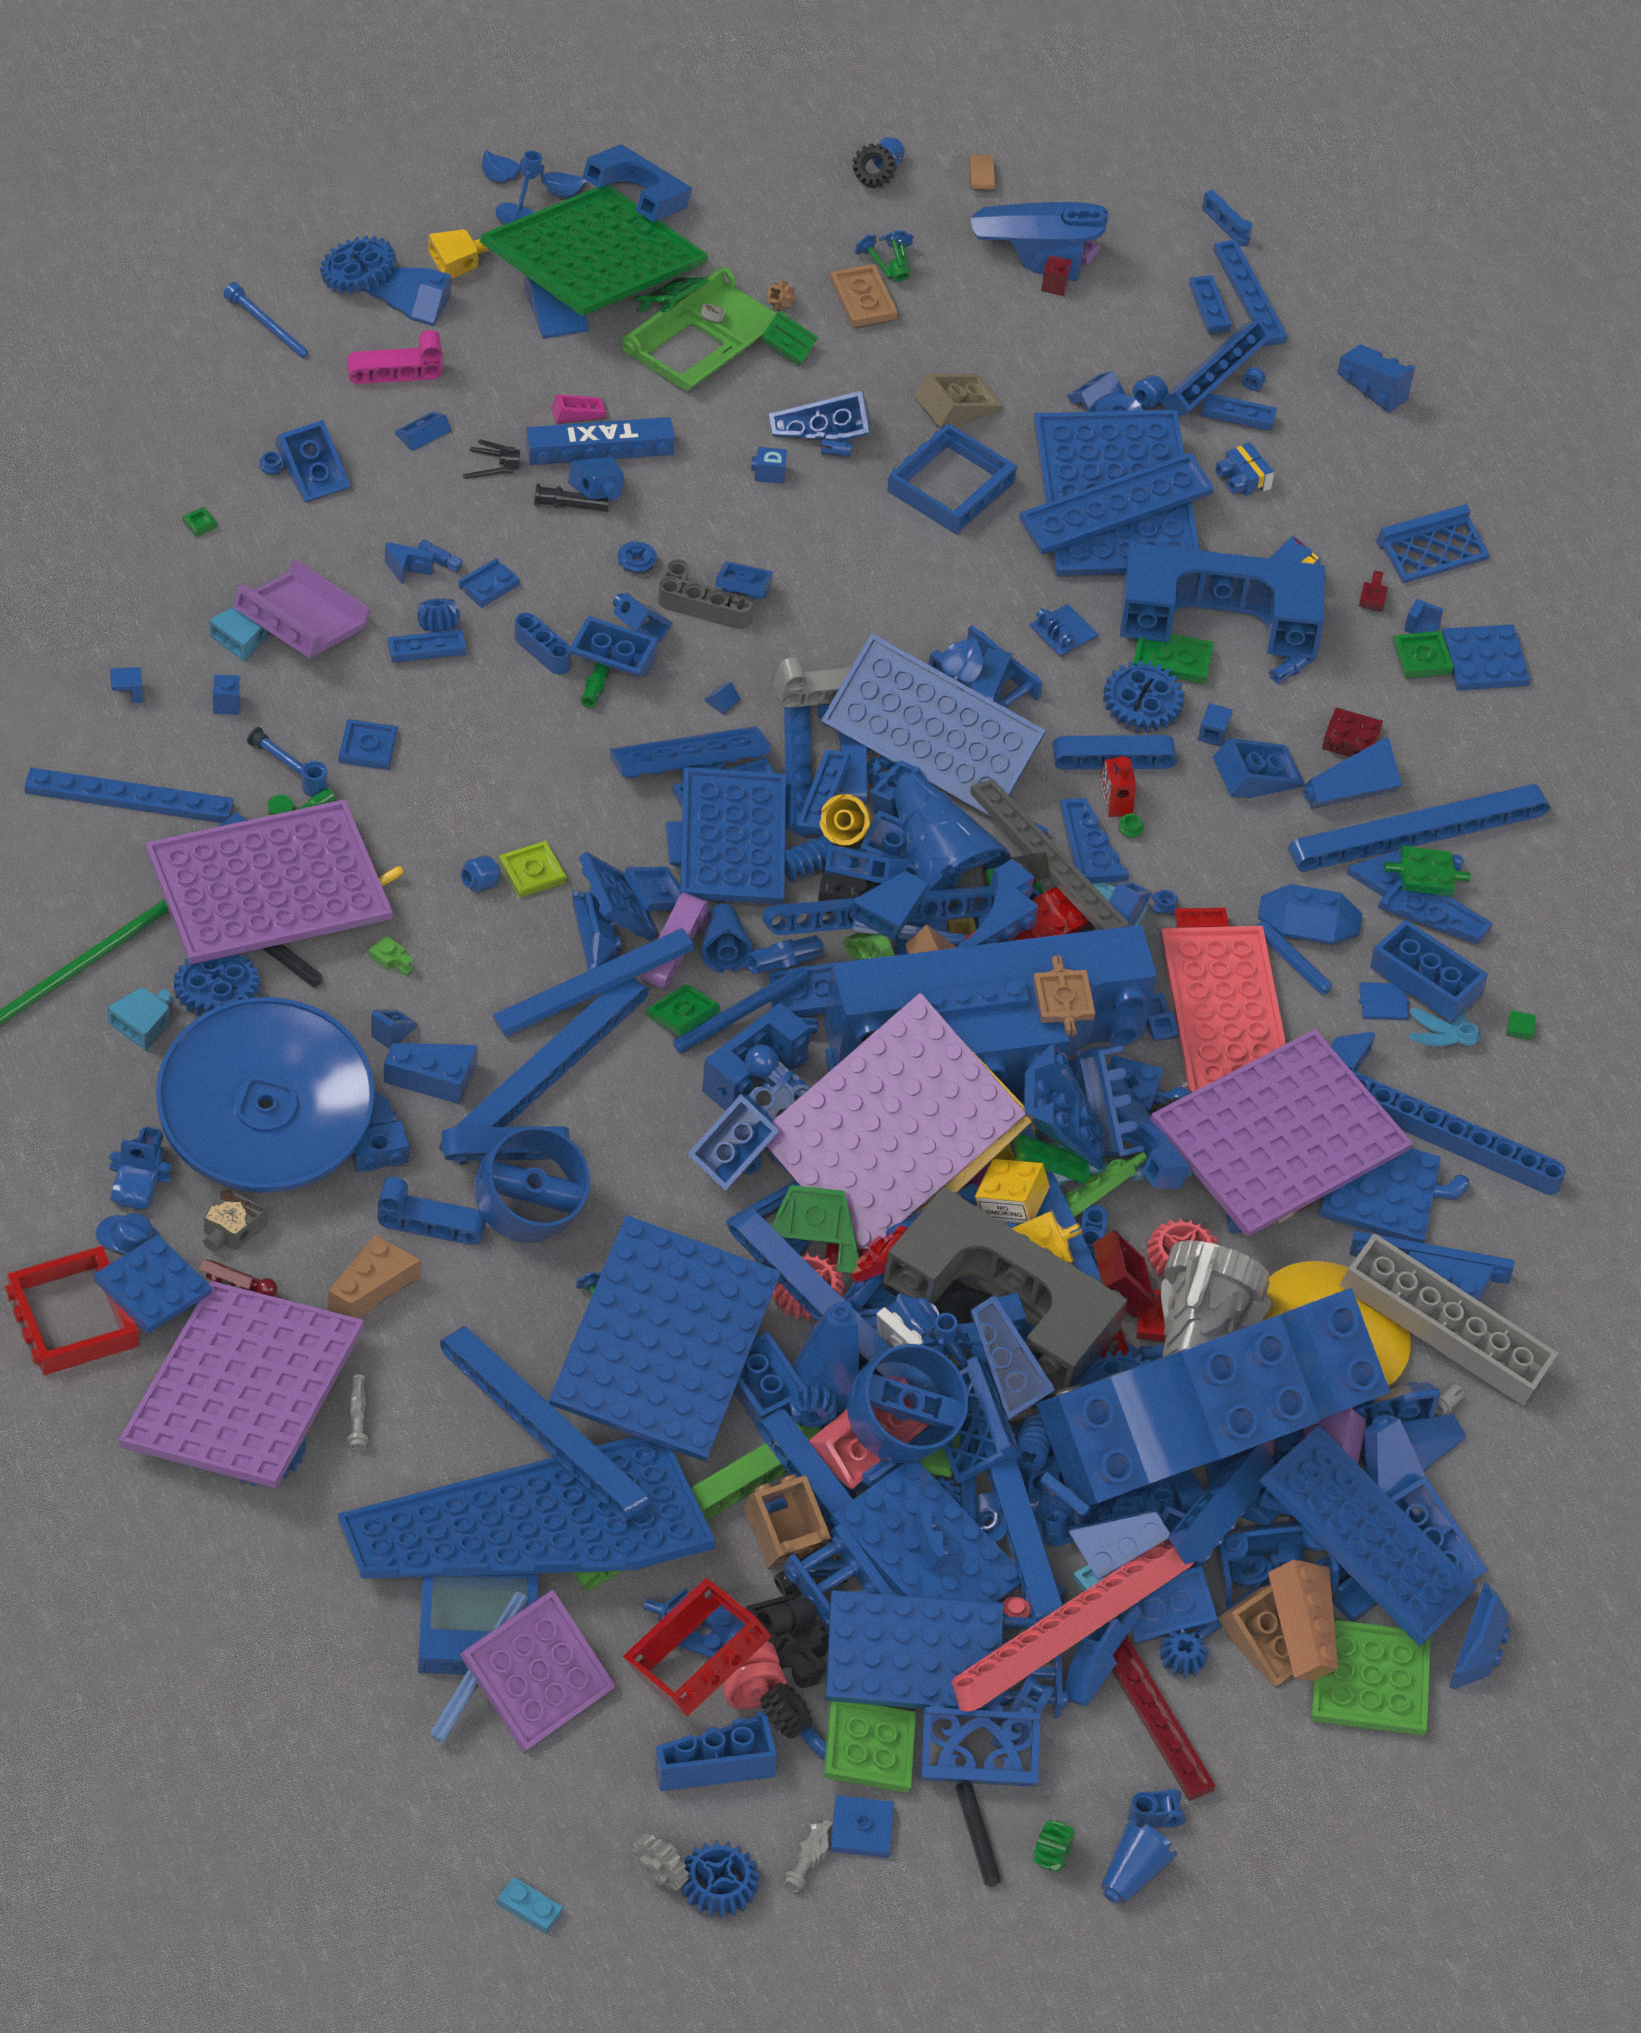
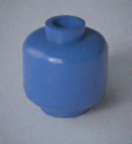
(1150, 391)
(480, 873)

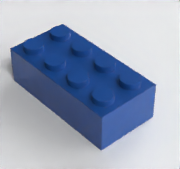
(1428, 970)

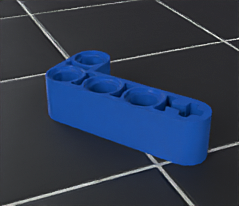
(993, 673)
(427, 1216)

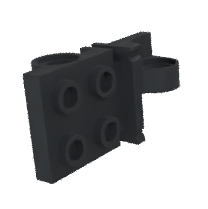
(796, 1635)

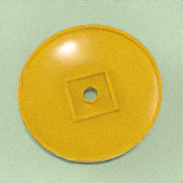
(1317, 1279)

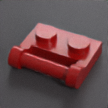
(875, 1259)

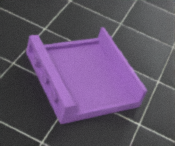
(303, 610)

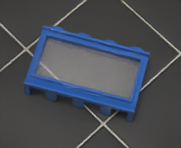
(1097, 1088)

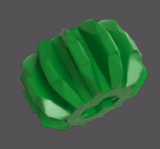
(1053, 1845)

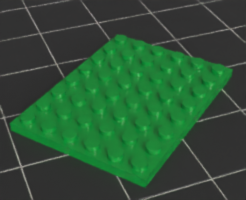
(593, 249)

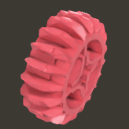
(1167, 1235)
(825, 1270)

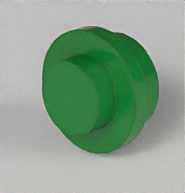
(1131, 826)

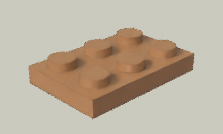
(863, 295)

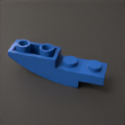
(1094, 1657)

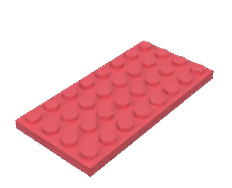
(1221, 999)

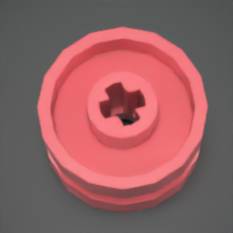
(754, 1679)

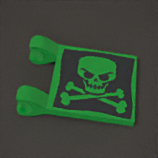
(671, 292)

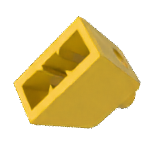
(455, 251)

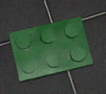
(1183, 655)

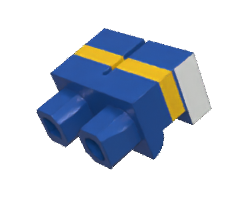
(1246, 470)

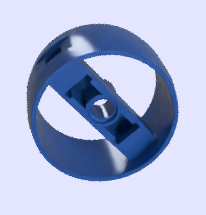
(511, 1181)
(940, 1411)

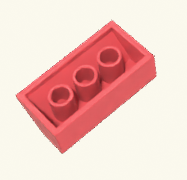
(845, 1453)

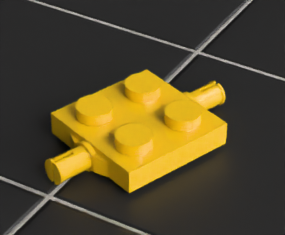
(1049, 1234)

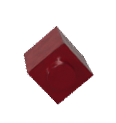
(1056, 275)

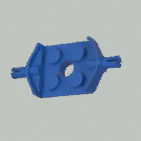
(720, 1622)

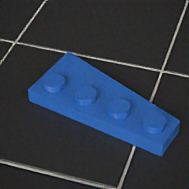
(1090, 845)
(1436, 912)

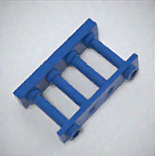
(1026, 680)
(856, 1565)
(1058, 1697)

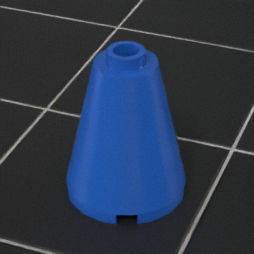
(725, 940)
(1136, 1861)

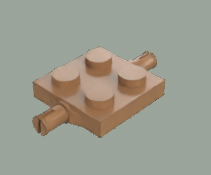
(1063, 996)

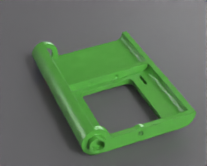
(742, 326)

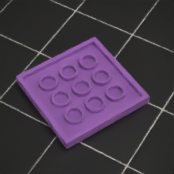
(537, 1670)

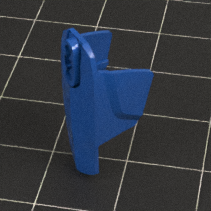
(1043, 230)

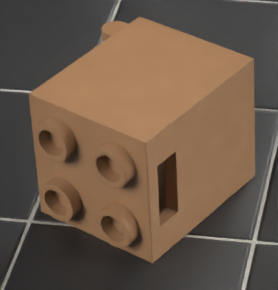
(788, 1531)

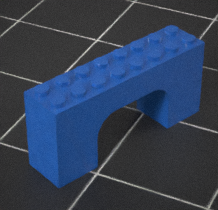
(1278, 592)

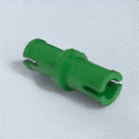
(594, 685)

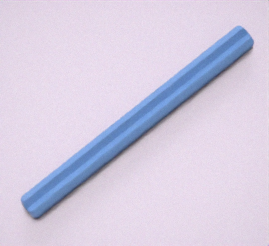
(469, 1684)

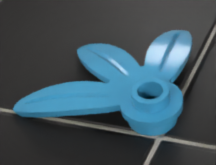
(1458, 1031)

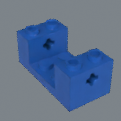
(725, 1069)

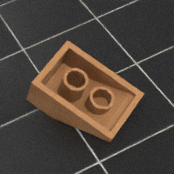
(1258, 1634)

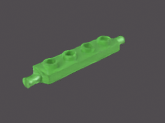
(1101, 1184)

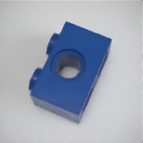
(381, 1147)

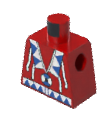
(1115, 777)

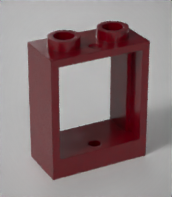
(1124, 1272)

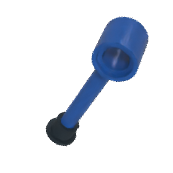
(312, 773)

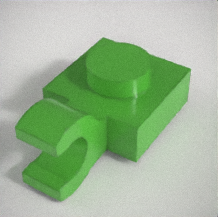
(389, 954)

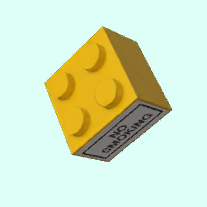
(1013, 1190)

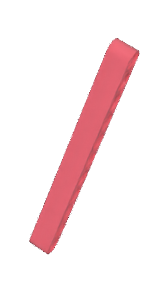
(1067, 1626)

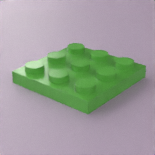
(870, 1745)

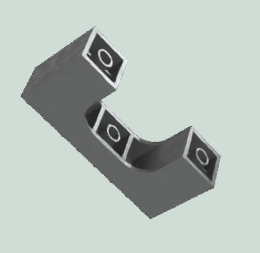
(962, 1240)

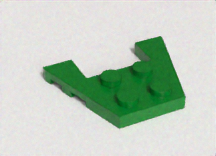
(819, 1217)

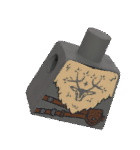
(232, 1220)

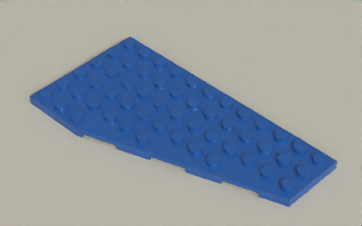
(531, 1522)

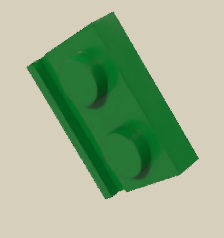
(788, 338)

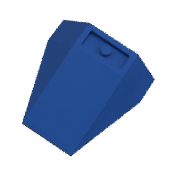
(1061, 1108)

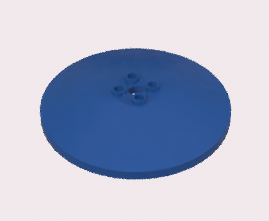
(259, 1053)

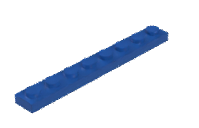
(797, 763)
(128, 795)

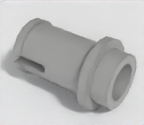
(1449, 1400)

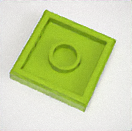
(532, 869)

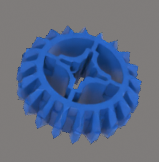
(727, 1892)

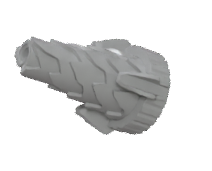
(1210, 1293)

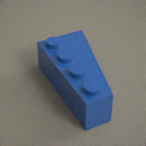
(718, 1756)

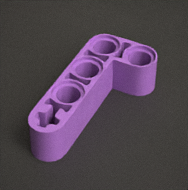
(692, 916)

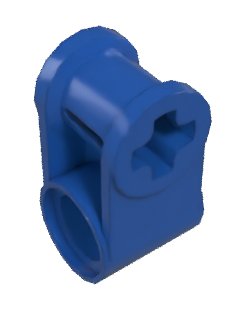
(1161, 1806)

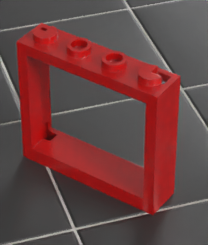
(76, 1353)
(677, 1626)

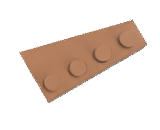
(1306, 1617)

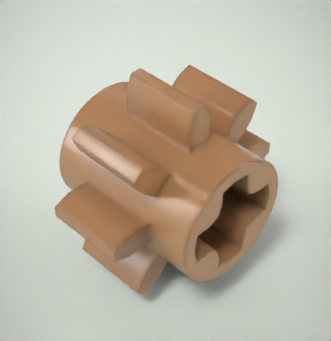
(781, 295)

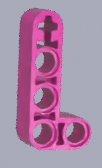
(398, 364)

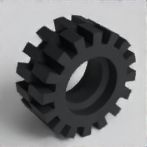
(874, 152)
(786, 1710)

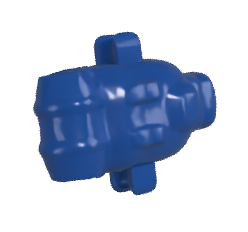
(139, 1169)

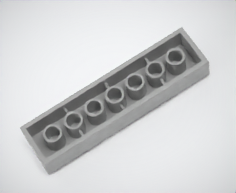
(1448, 1319)

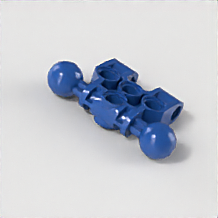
(762, 1063)

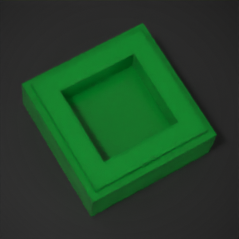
(199, 522)
(1521, 1025)

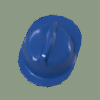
(124, 1232)

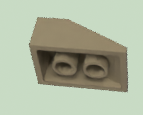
(956, 398)

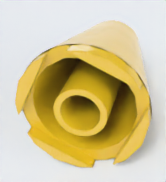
(845, 819)

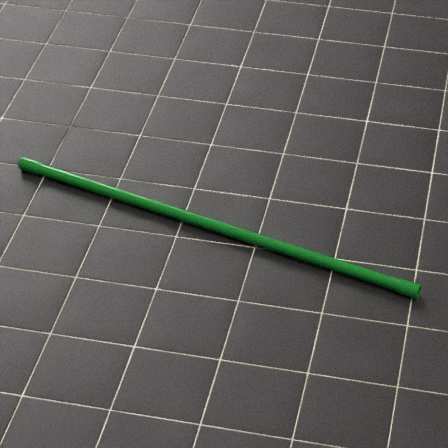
(110, 942)

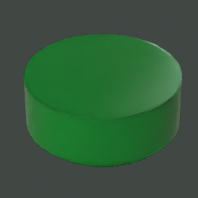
(280, 804)

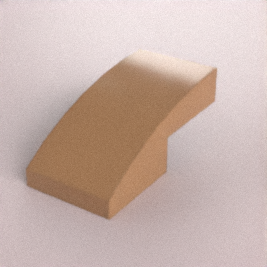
(981, 171)

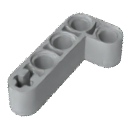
(803, 688)

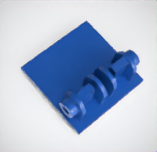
(1063, 629)

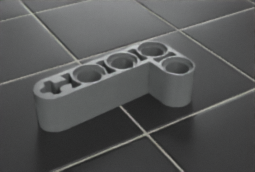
(700, 600)

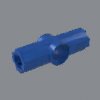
(784, 954)

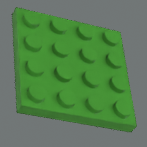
(1377, 1680)

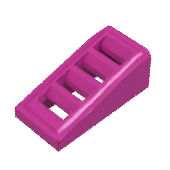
(577, 408)

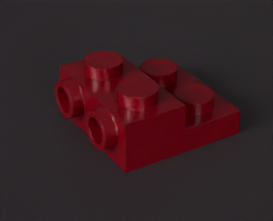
(1351, 732)

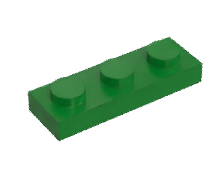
(1053, 1158)

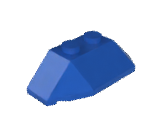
(1310, 914)
(594, 930)
(1482, 1640)

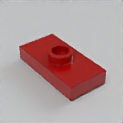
(1200, 917)

